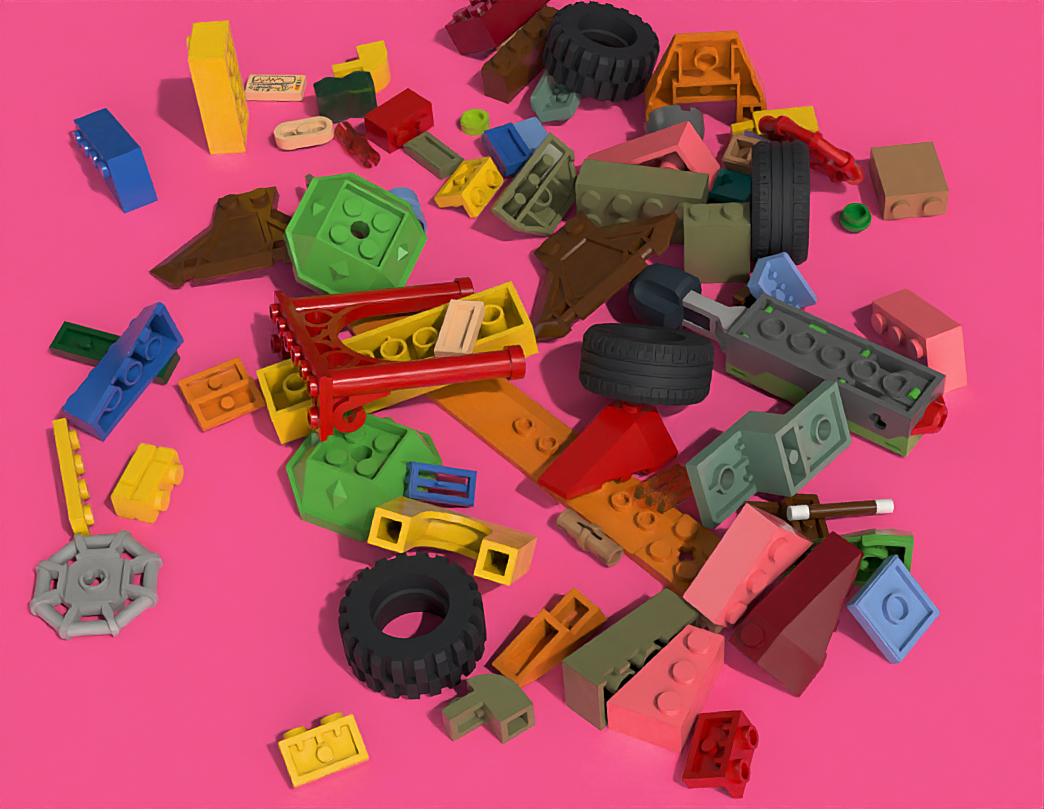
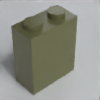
(717, 242)

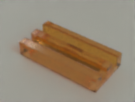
(669, 496)

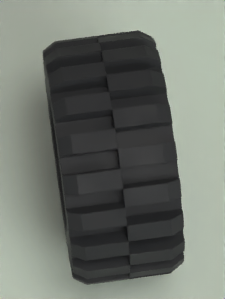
(600, 51)
(422, 662)

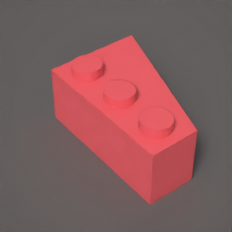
(922, 334)
(745, 566)
(669, 691)

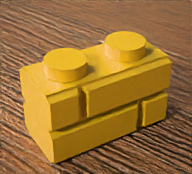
(147, 483)

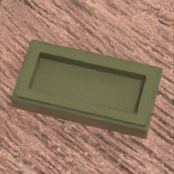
(433, 155)

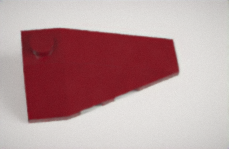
(796, 620)

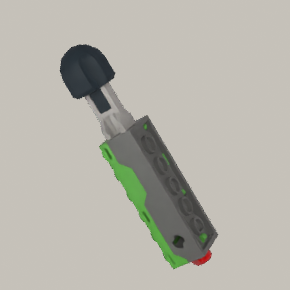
(794, 352)

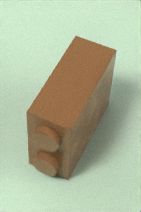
(908, 181)

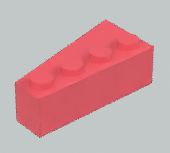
(669, 148)

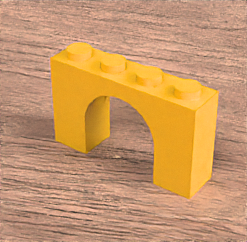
(407, 523)

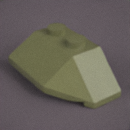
(540, 190)

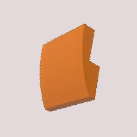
(221, 394)

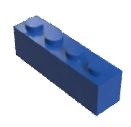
(124, 372)

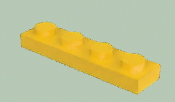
(71, 468)

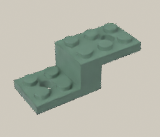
(769, 454)

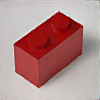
(399, 120)

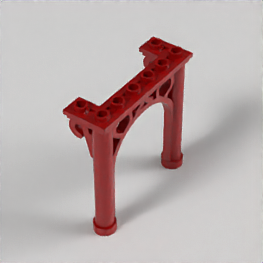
(309, 336)

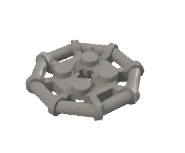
(96, 558)

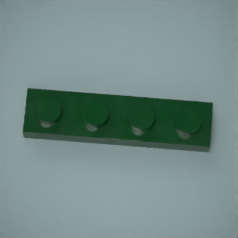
(92, 345)

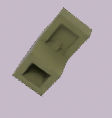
(491, 701)

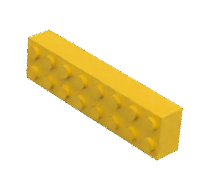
(403, 340)

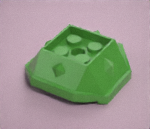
(335, 261)
(354, 472)

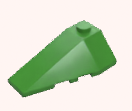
(876, 546)

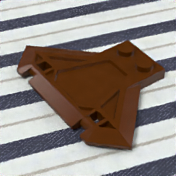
(240, 240)
(592, 265)

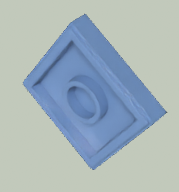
(893, 609)

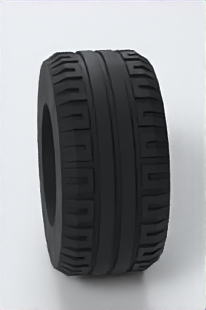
(780, 200)
(646, 364)

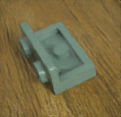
(553, 101)

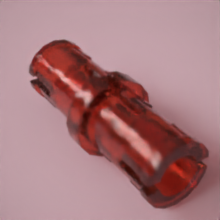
(357, 144)

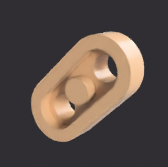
(304, 133)

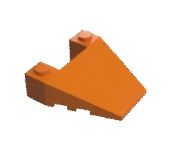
(707, 70)

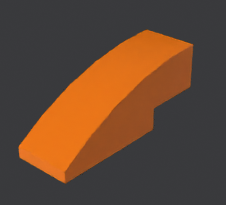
(550, 638)

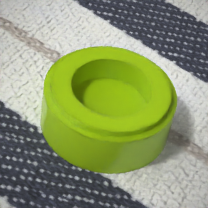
(475, 122)

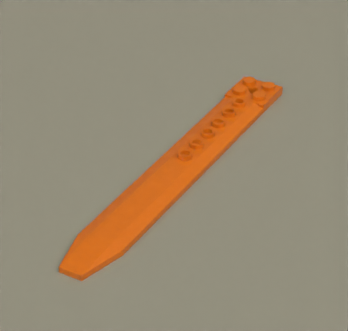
(535, 438)

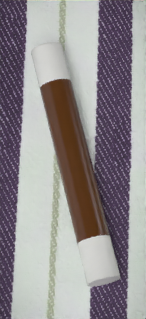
(840, 509)

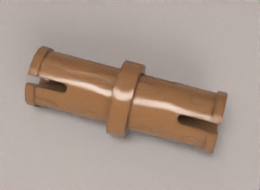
(590, 537)

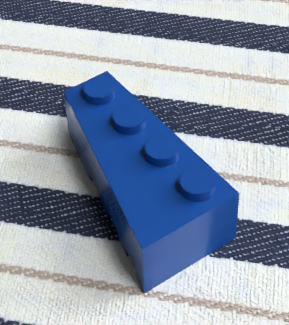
(116, 159)

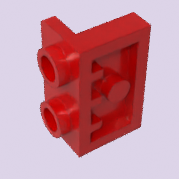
(721, 752)

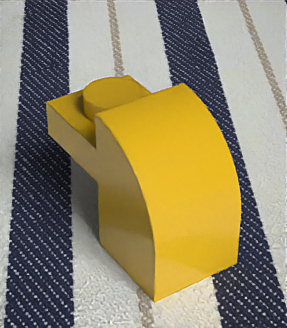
(372, 59)

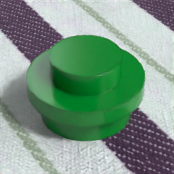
(855, 217)

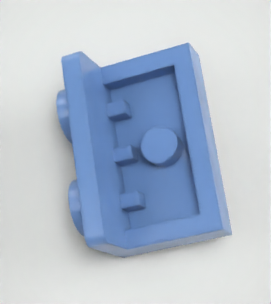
(782, 280)

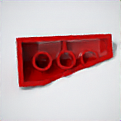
(613, 446)

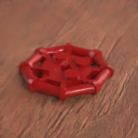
(823, 155)

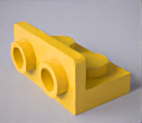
(471, 186)
(322, 749)

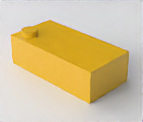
(218, 86)

